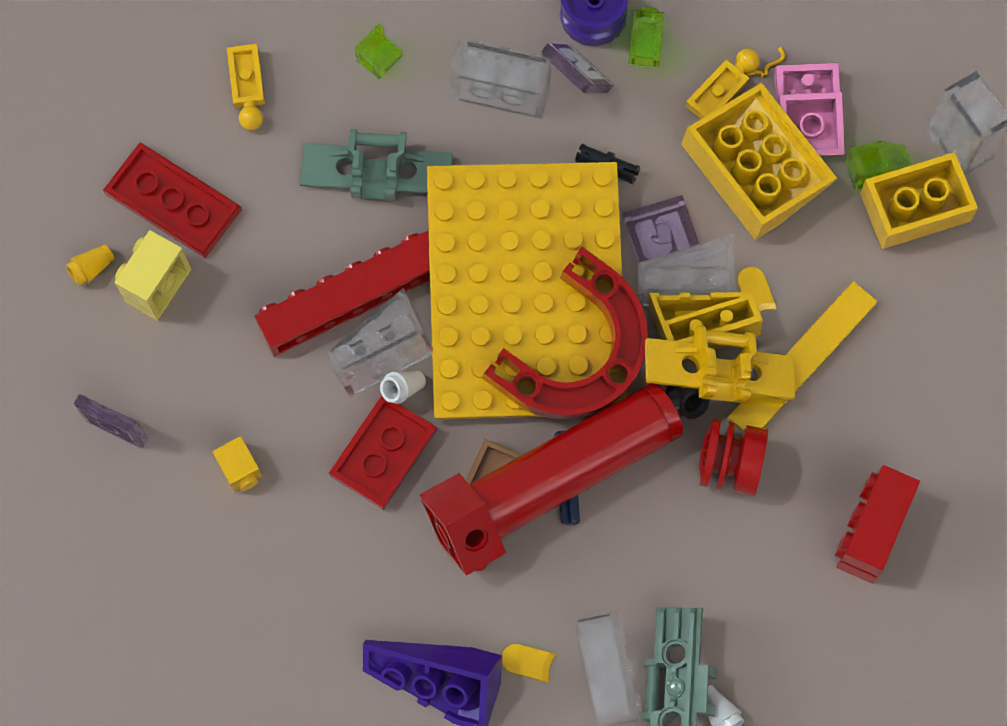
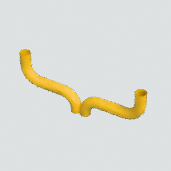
(769, 65)

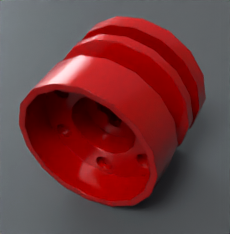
(733, 457)

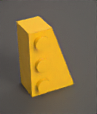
(720, 311)

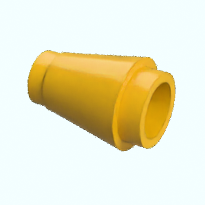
(88, 265)

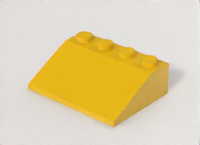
(757, 160)

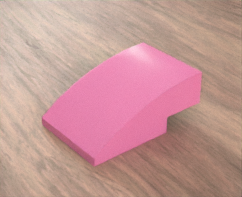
(813, 103)

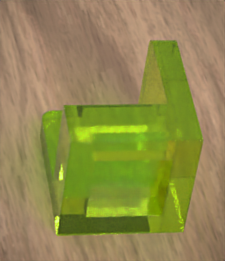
(377, 52)

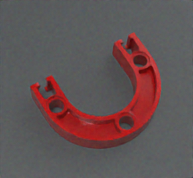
(598, 391)

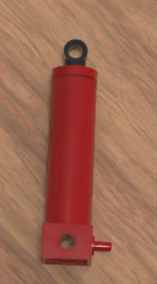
(478, 514)

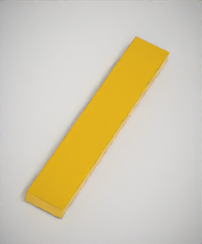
(810, 352)

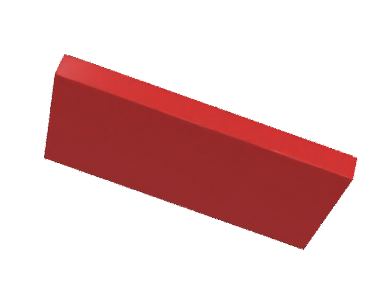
(172, 200)

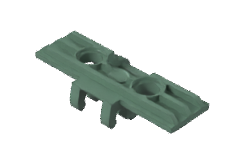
(369, 177)
(685, 682)

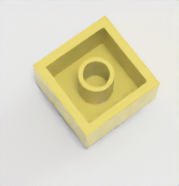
(152, 274)

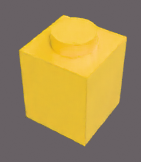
(237, 464)

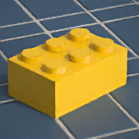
(918, 200)

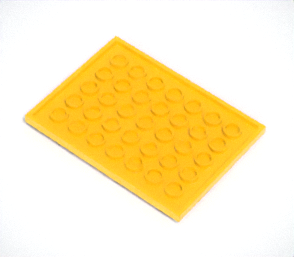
(497, 283)

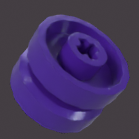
(593, 20)

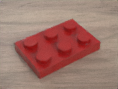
(382, 452)

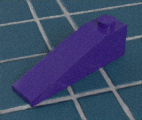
(449, 678)

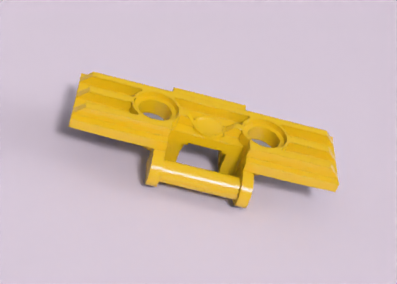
(720, 377)

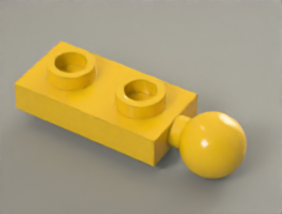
(246, 84)
(723, 84)

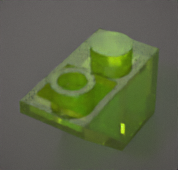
(646, 37)
(874, 160)

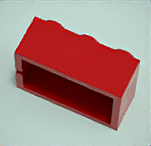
(876, 523)

